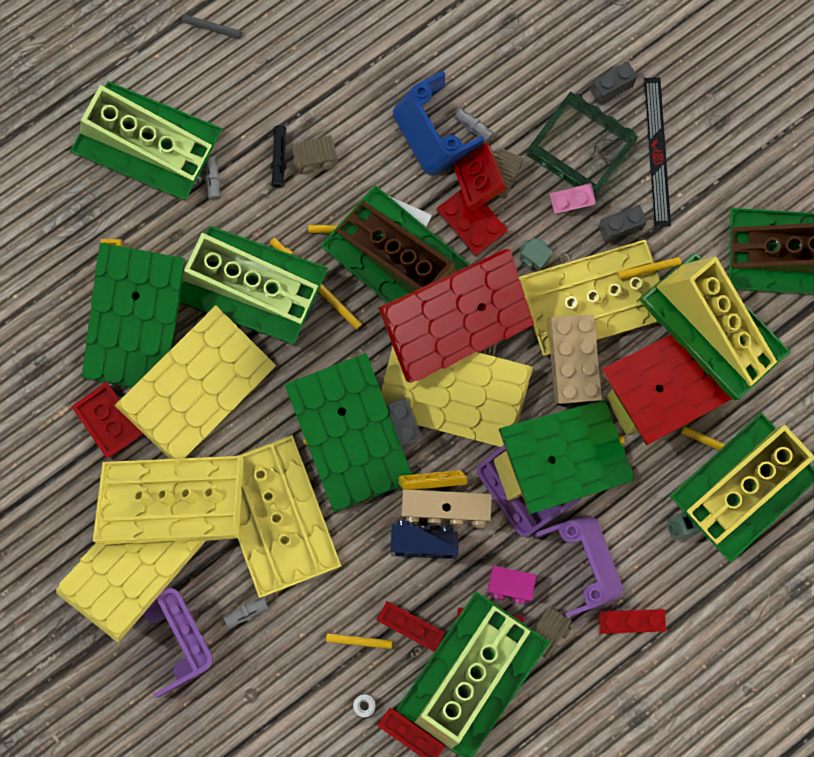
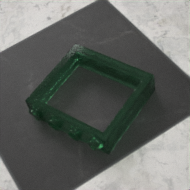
(564, 171)

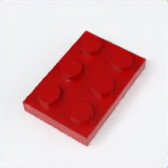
(479, 176)
(475, 228)
(105, 422)

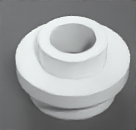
(364, 713)

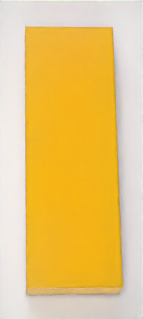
(432, 480)

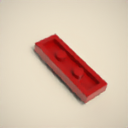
(632, 621)
(410, 626)
(410, 734)

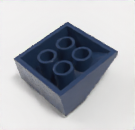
(423, 542)

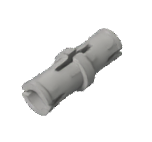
(473, 125)
(212, 178)
(246, 612)

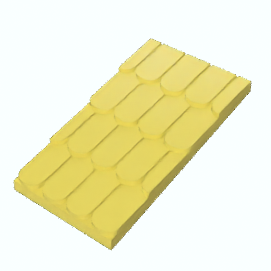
(592, 288)
(195, 385)
(465, 398)
(169, 500)
(281, 520)
(122, 580)

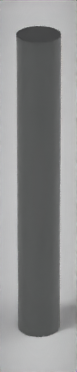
(211, 26)

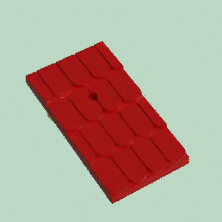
(457, 316)
(660, 390)

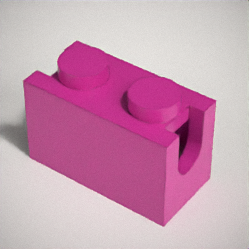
(511, 584)

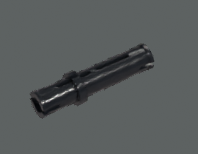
(278, 163)

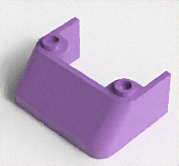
(516, 509)
(607, 585)
(198, 658)

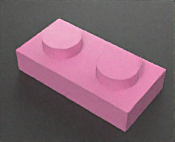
(572, 198)

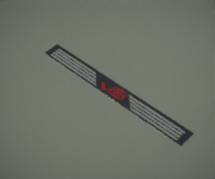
(657, 152)

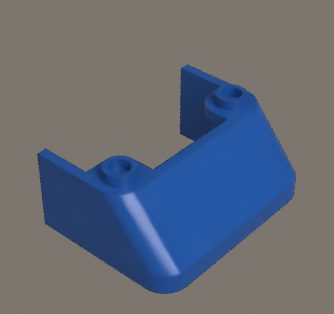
(431, 152)

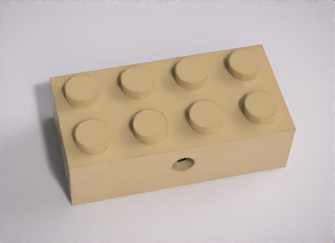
(574, 359)
(463, 508)

